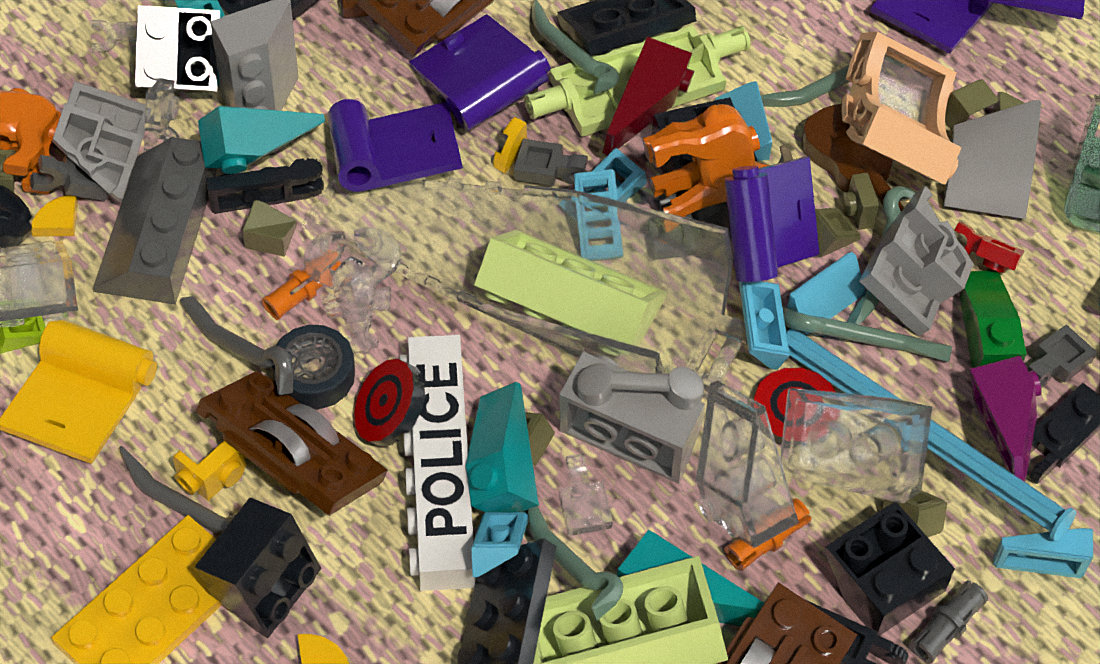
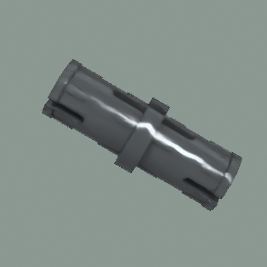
(948, 621)

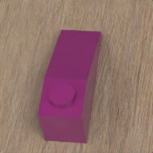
(1007, 404)

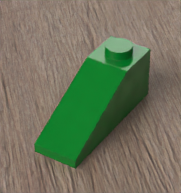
(990, 320)

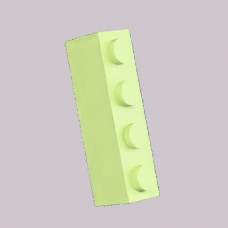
(567, 288)
(658, 620)

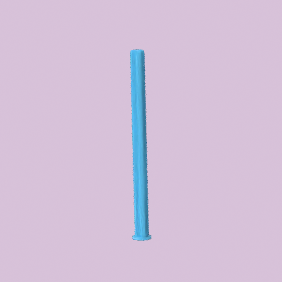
(940, 441)

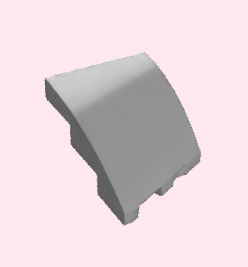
(101, 135)
(995, 161)
(917, 265)

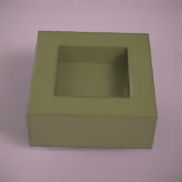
(861, 201)

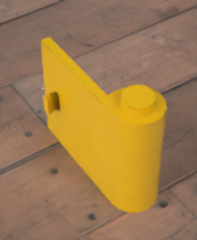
(78, 390)

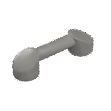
(682, 385)

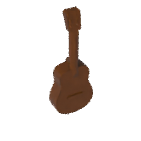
(833, 150)

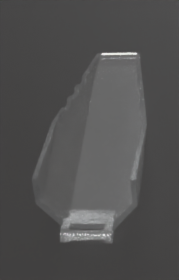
(450, 224)

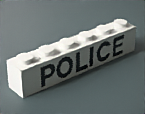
(439, 471)

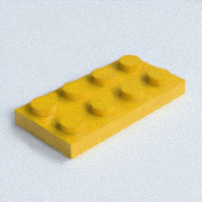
(147, 606)

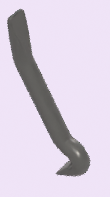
(263, 358)
(172, 498)

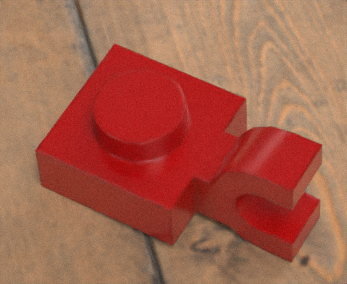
(996, 253)

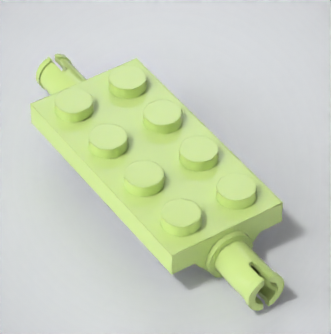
(594, 112)

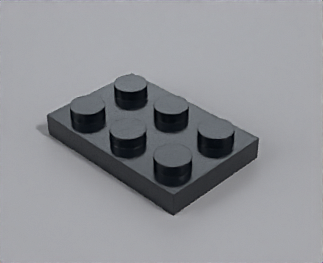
(613, 23)
(508, 608)

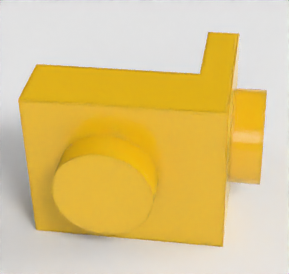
(219, 469)

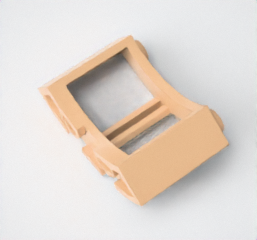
(900, 106)

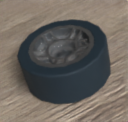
(333, 353)

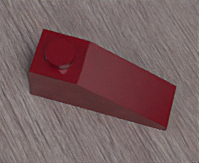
(650, 90)

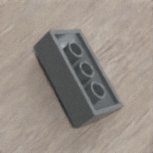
(157, 223)

